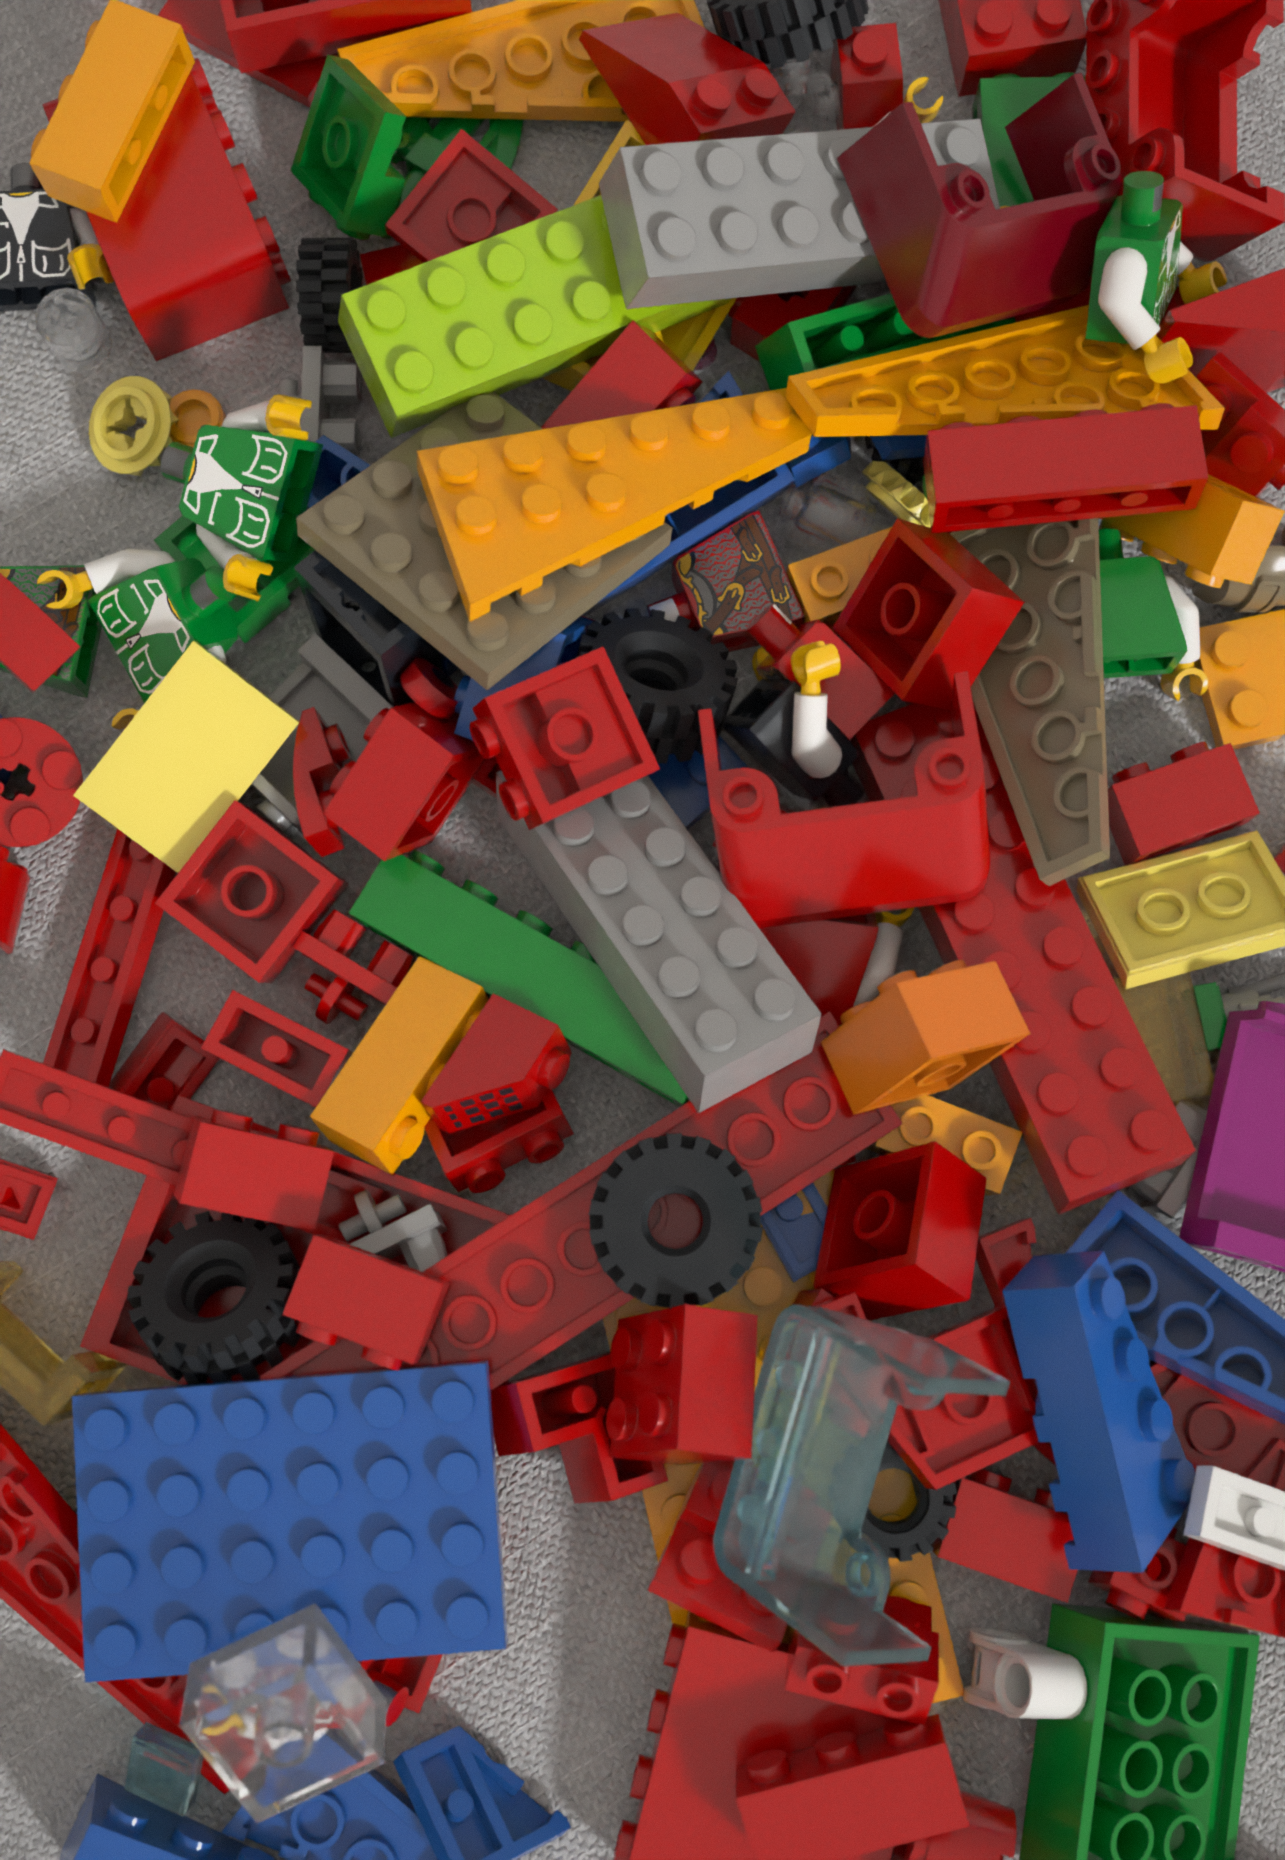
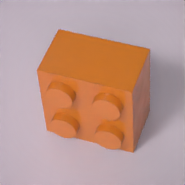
(923, 1034)

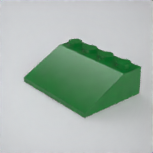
(1156, 1748)

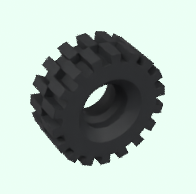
(785, 28)
(666, 676)
(728, 1229)
(195, 1268)

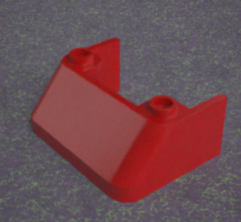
(857, 854)

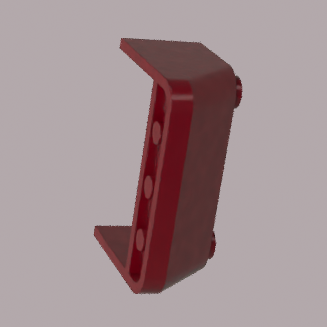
(946, 245)

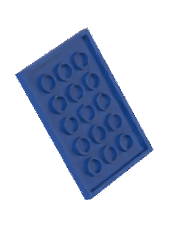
(286, 1493)

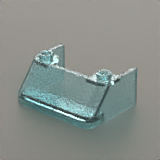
(817, 1446)

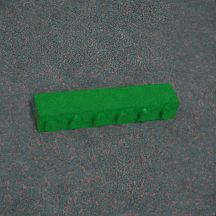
(511, 958)

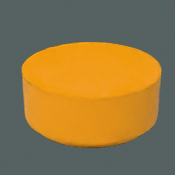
(194, 410)

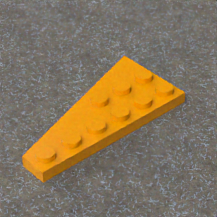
(505, 61)
(987, 379)
(582, 489)

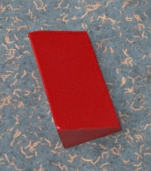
(165, 1064)

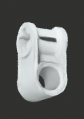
(1024, 1677)

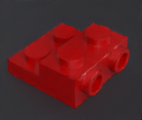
(463, 202)
(1251, 433)
(562, 739)
(481, 1153)
(690, 1571)
(888, 1689)

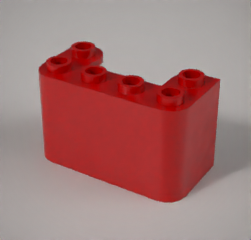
(1169, 107)
(186, 239)

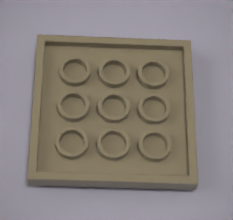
(389, 545)

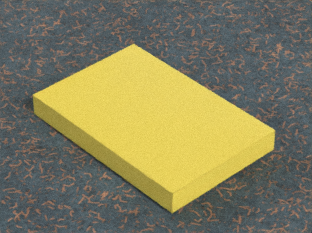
(186, 756)
(1188, 908)

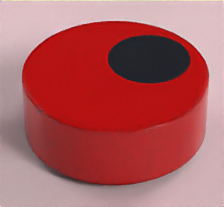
(430, 688)

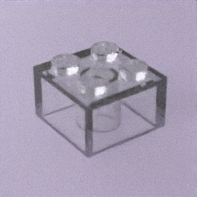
(285, 1714)

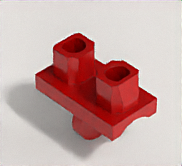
(331, 949)

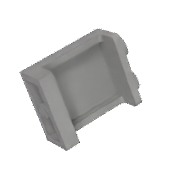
(339, 697)

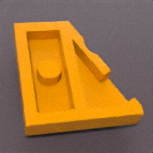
(1245, 679)

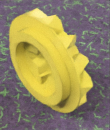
(116, 411)
(896, 493)

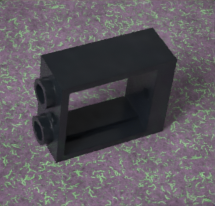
(361, 628)

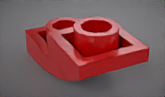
(29, 639)
(316, 762)

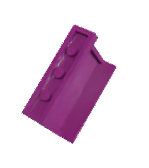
(1240, 1162)

